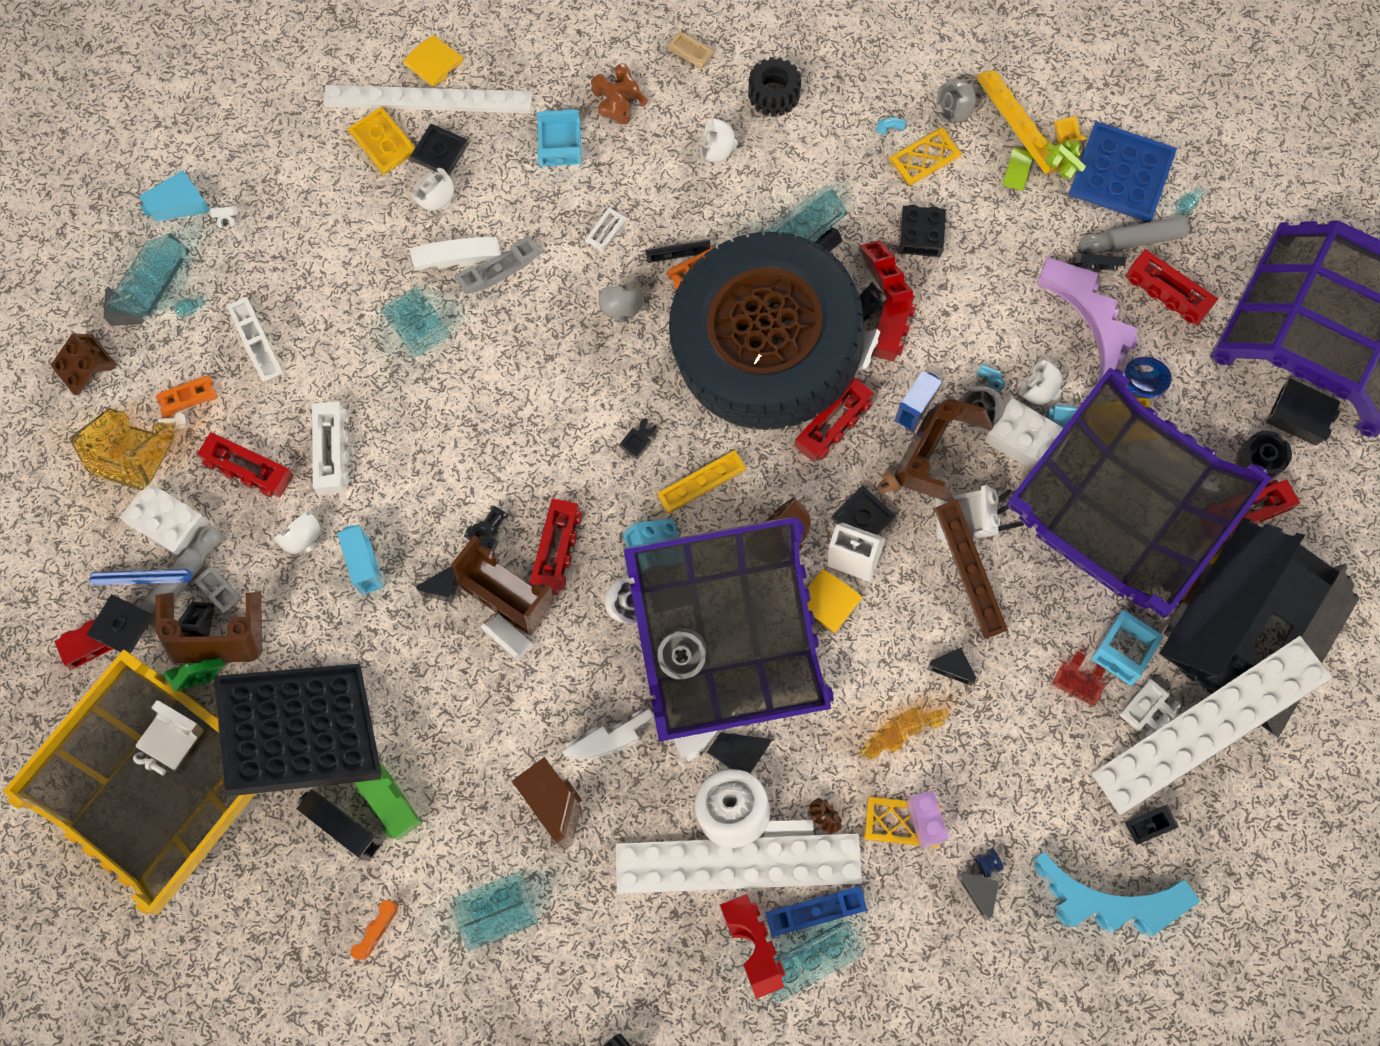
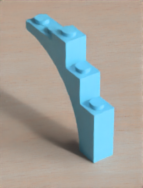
(1079, 902)

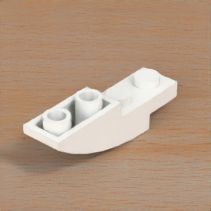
(600, 743)

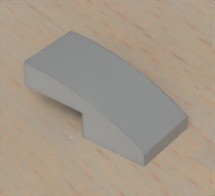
(217, 589)

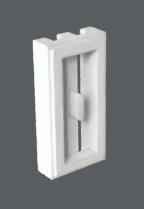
(596, 244)

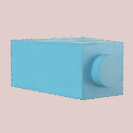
(173, 199)

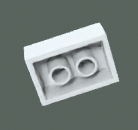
(1023, 434)
(164, 519)

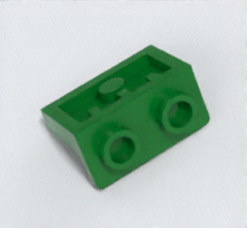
(193, 674)

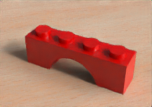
(760, 968)

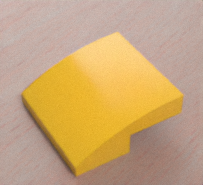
(433, 60)
(831, 600)

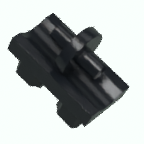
(870, 300)

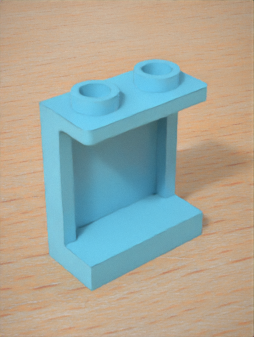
(559, 138)

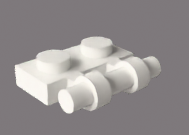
(1145, 704)

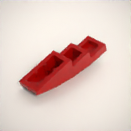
(885, 271)

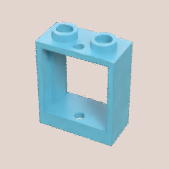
(360, 559)
(1126, 668)

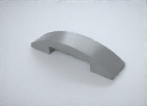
(499, 268)

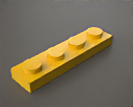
(701, 482)

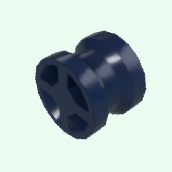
(989, 862)

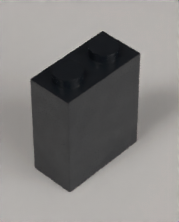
(1304, 412)

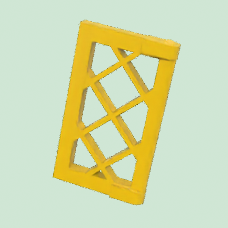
(949, 144)
(889, 837)

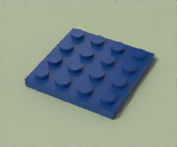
(1123, 171)

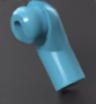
(890, 122)
(993, 376)

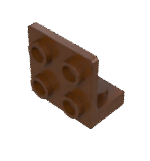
(79, 361)

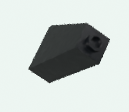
(339, 825)

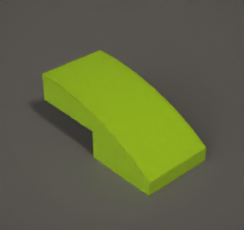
(1017, 169)

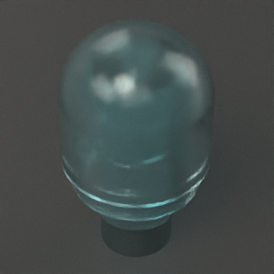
(1188, 202)
(187, 306)

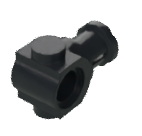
(487, 527)

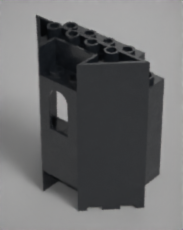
(1237, 593)

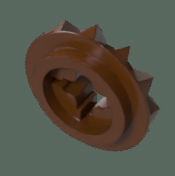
(825, 816)

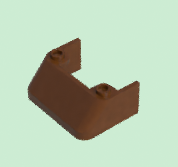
(915, 466)
(499, 588)
(240, 645)
(551, 800)

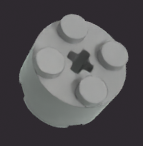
(686, 666)

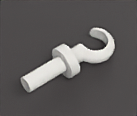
(149, 763)

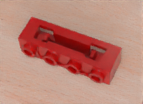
(1170, 288)
(810, 446)
(274, 483)
(1280, 495)
(564, 511)

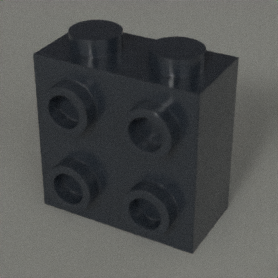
(922, 231)

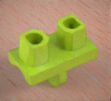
(1067, 155)

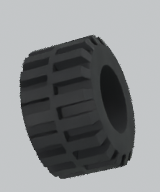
(774, 100)

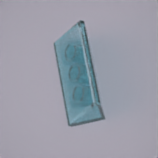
(812, 215)
(817, 958)

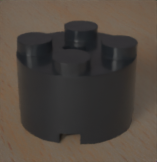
(1267, 451)

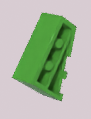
(389, 805)

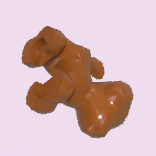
(617, 94)

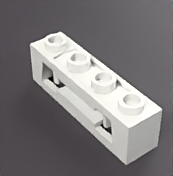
(336, 478)

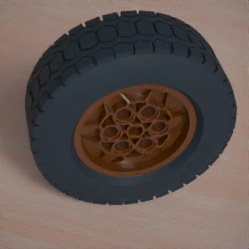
(771, 382)

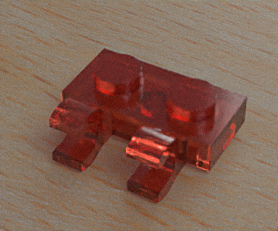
(1078, 684)

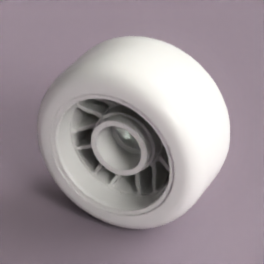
(736, 824)

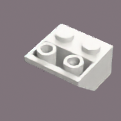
(855, 551)

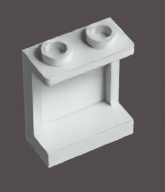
(979, 512)

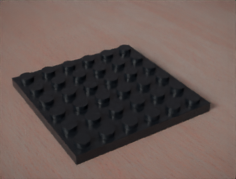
(295, 729)

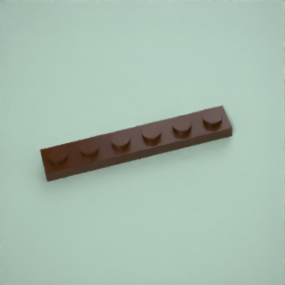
(971, 569)

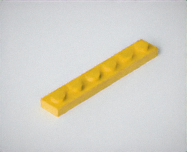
(1017, 118)

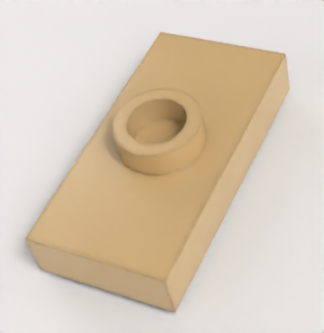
(690, 49)

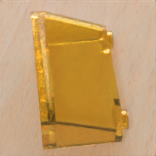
(122, 452)

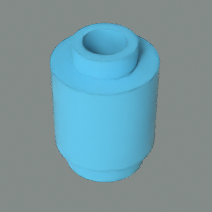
(1061, 414)

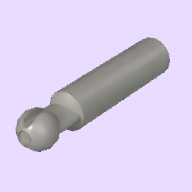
(1135, 235)
(190, 559)

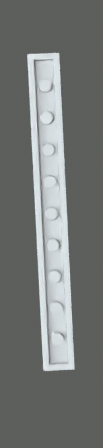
(428, 99)

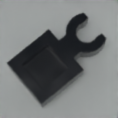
(636, 441)

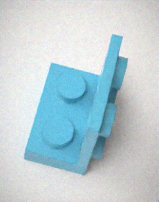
(650, 532)

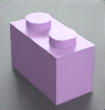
(927, 819)

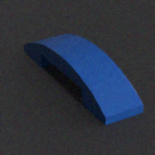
(816, 911)

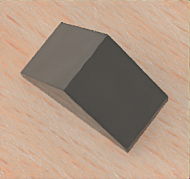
(117, 318)
(981, 891)

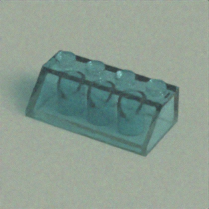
(149, 277)

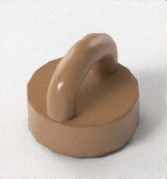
(891, 482)

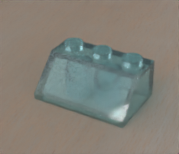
(494, 911)

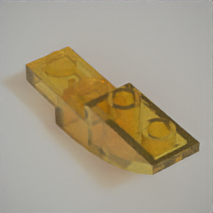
(893, 733)

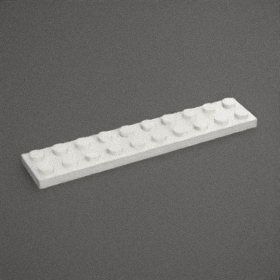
(1212, 725)
(760, 864)

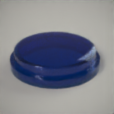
(1150, 383)

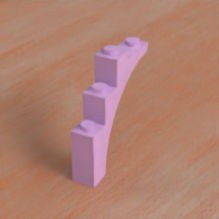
(1079, 289)

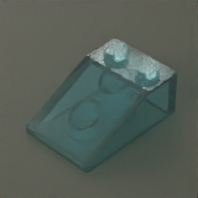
(415, 322)

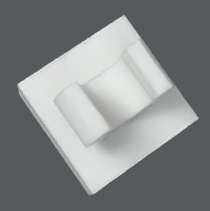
(223, 213)

